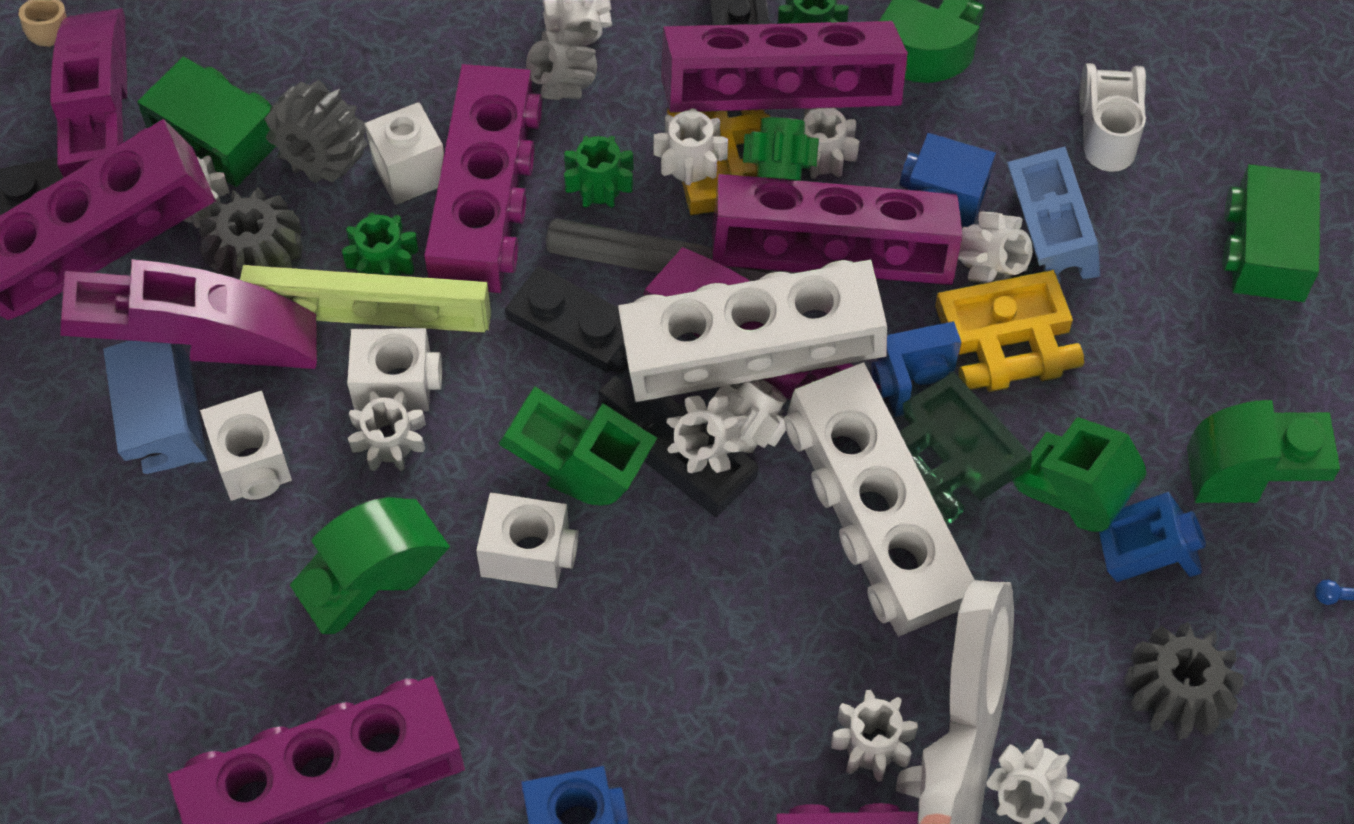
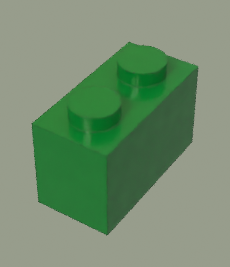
(211, 117)
(1274, 233)

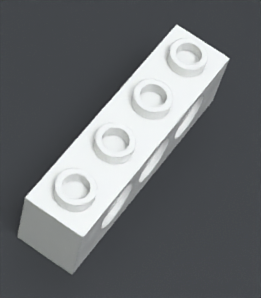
(731, 355)
(853, 408)

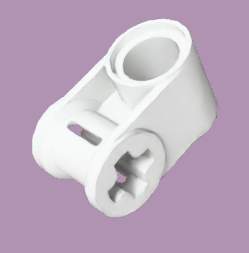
(1112, 115)

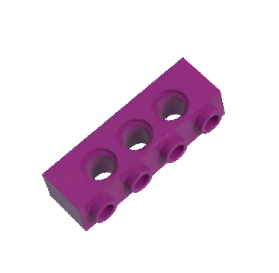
(782, 66)
(483, 141)
(98, 215)
(817, 223)
(357, 777)

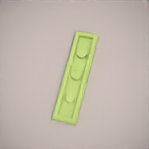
(380, 298)

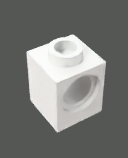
(405, 152)
(382, 350)
(241, 426)
(516, 518)

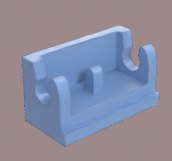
(1055, 213)
(154, 404)

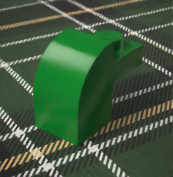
(936, 40)
(1249, 445)
(581, 456)
(1084, 473)
(365, 551)

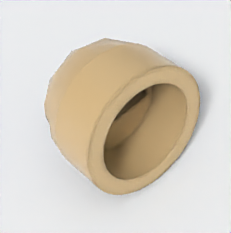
(42, 20)

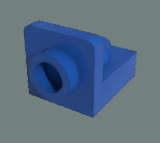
(915, 355)
(1152, 537)

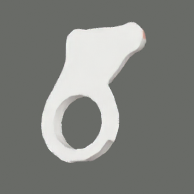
(958, 764)

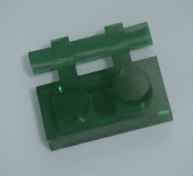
(968, 440)

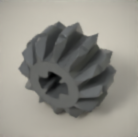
(316, 131)
(250, 233)
(1191, 657)

